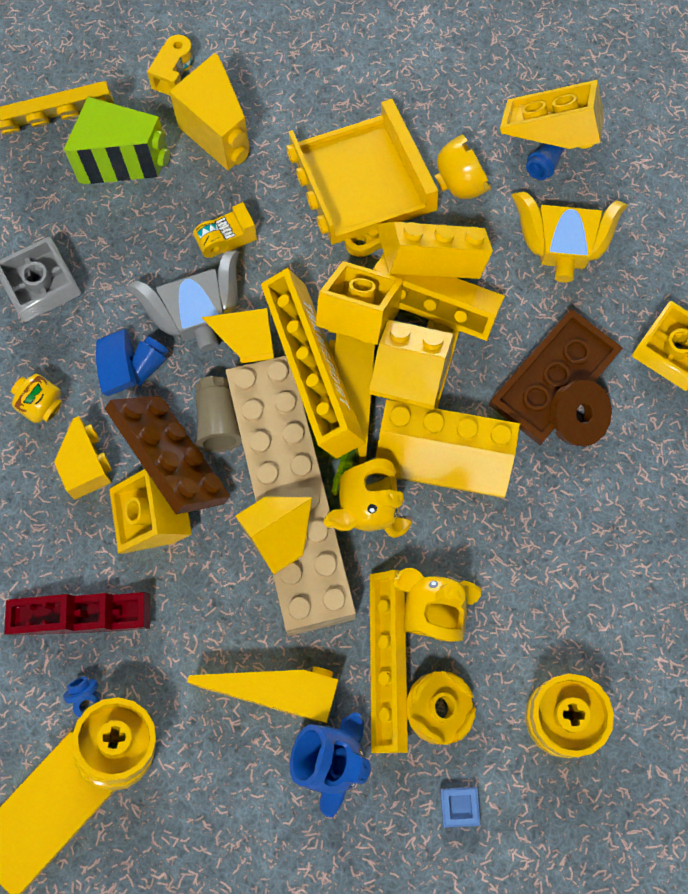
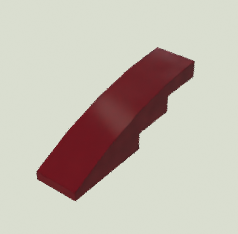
(77, 613)

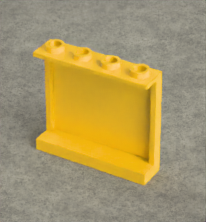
(363, 175)

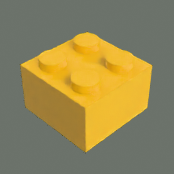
(358, 302)

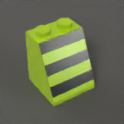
(115, 144)

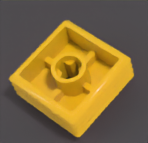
(658, 347)

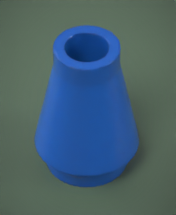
(543, 161)
(147, 359)

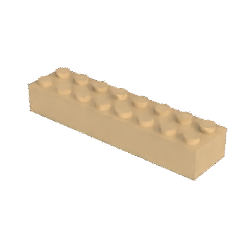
(284, 464)

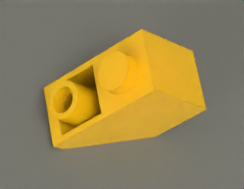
(80, 463)

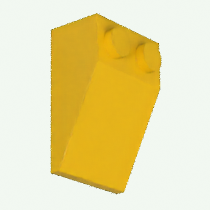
(557, 117)

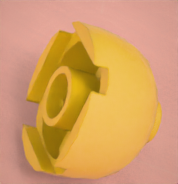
(460, 170)

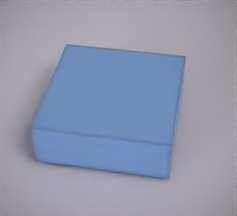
(460, 807)

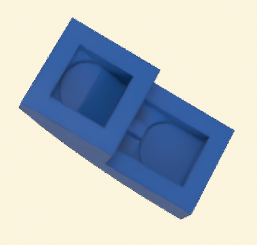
(114, 363)

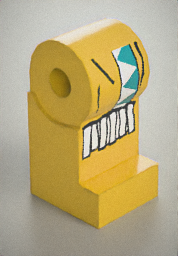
(170, 64)
(225, 232)

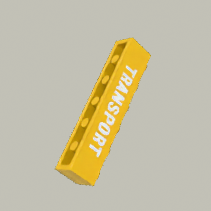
(312, 365)

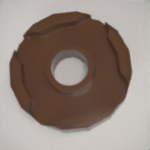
(596, 417)

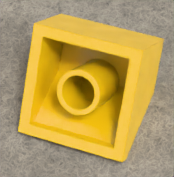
(411, 364)
(144, 516)

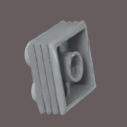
(38, 297)

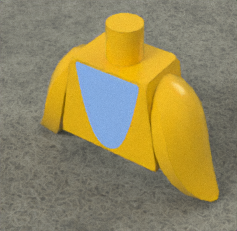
(566, 234)

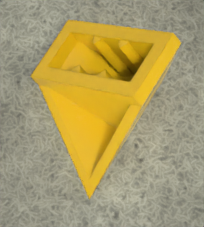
(245, 333)
(277, 529)

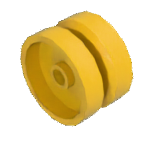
(590, 714)
(108, 722)

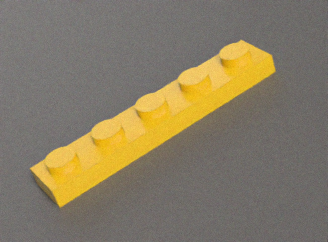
(387, 665)

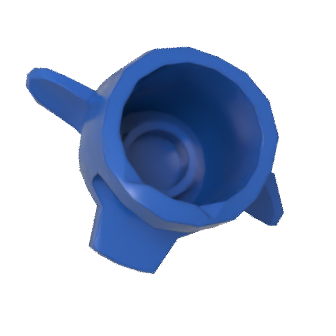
(330, 761)

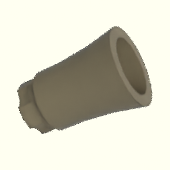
(215, 416)

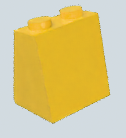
(211, 113)

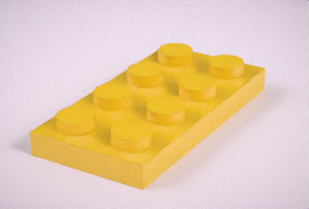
(41, 109)

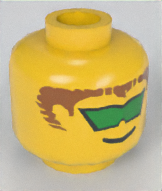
(36, 398)

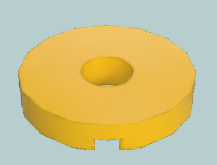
(422, 712)

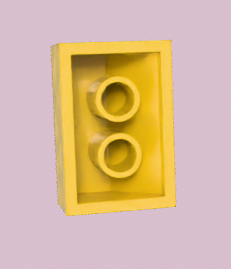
(434, 249)

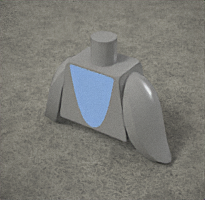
(187, 300)

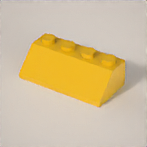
(448, 448)

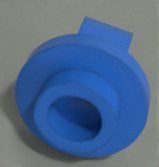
(81, 690)

